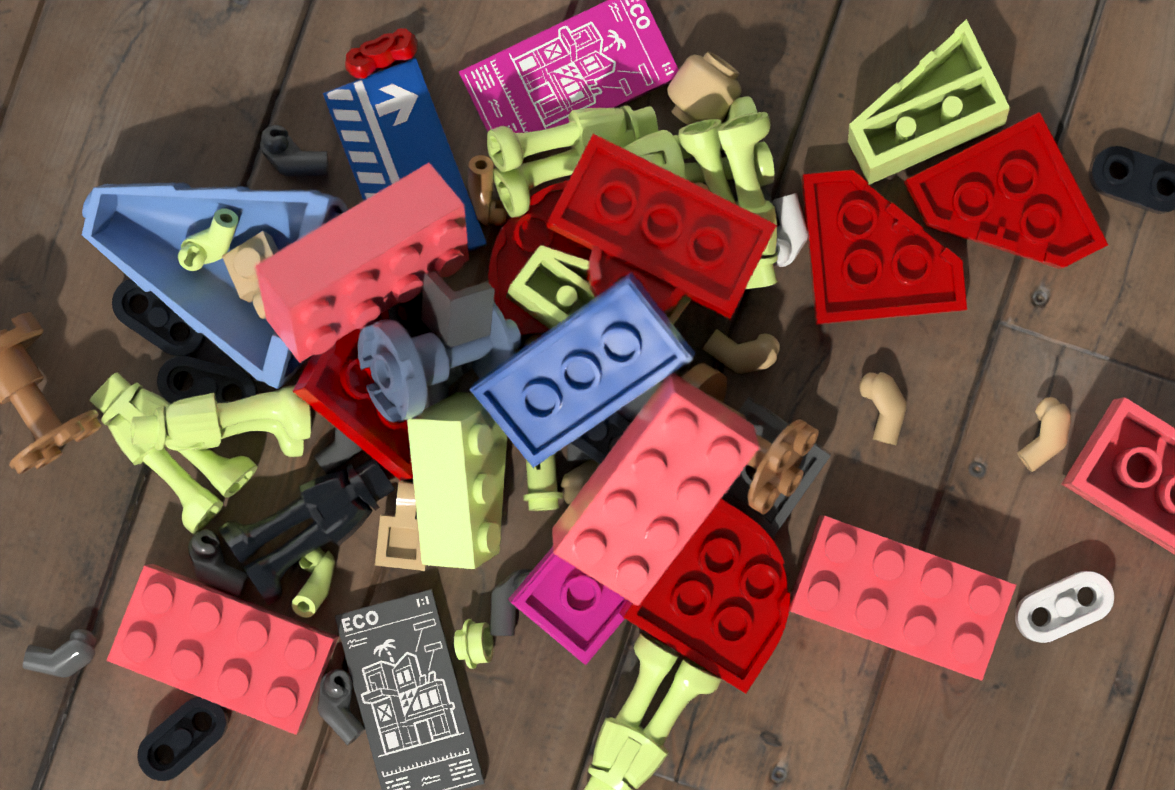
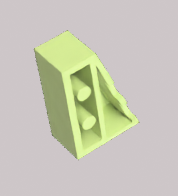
(930, 110)
(557, 286)
(458, 481)

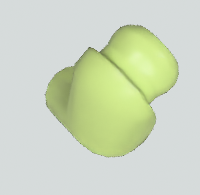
(210, 243)
(318, 584)

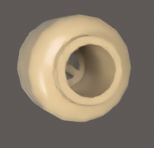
(704, 88)

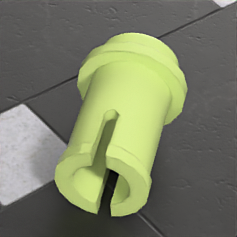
(542, 486)

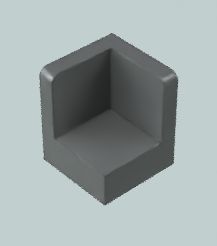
(459, 314)

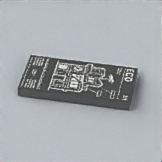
(409, 695)

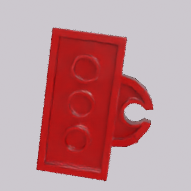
(658, 228)

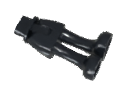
(333, 501)

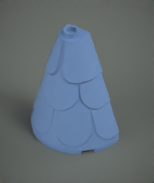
(143, 232)

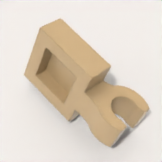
(241, 267)
(399, 534)

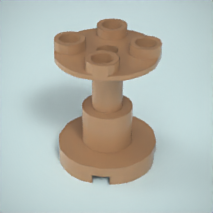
(19, 385)
(775, 462)

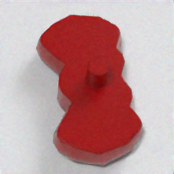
(381, 53)

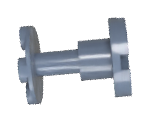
(408, 365)

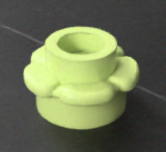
(474, 643)

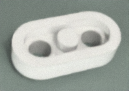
(1063, 607)

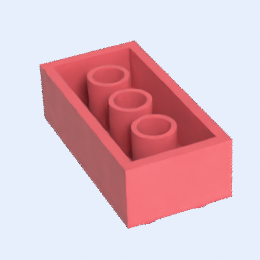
(363, 262)
(1130, 471)
(654, 488)
(901, 597)
(222, 648)

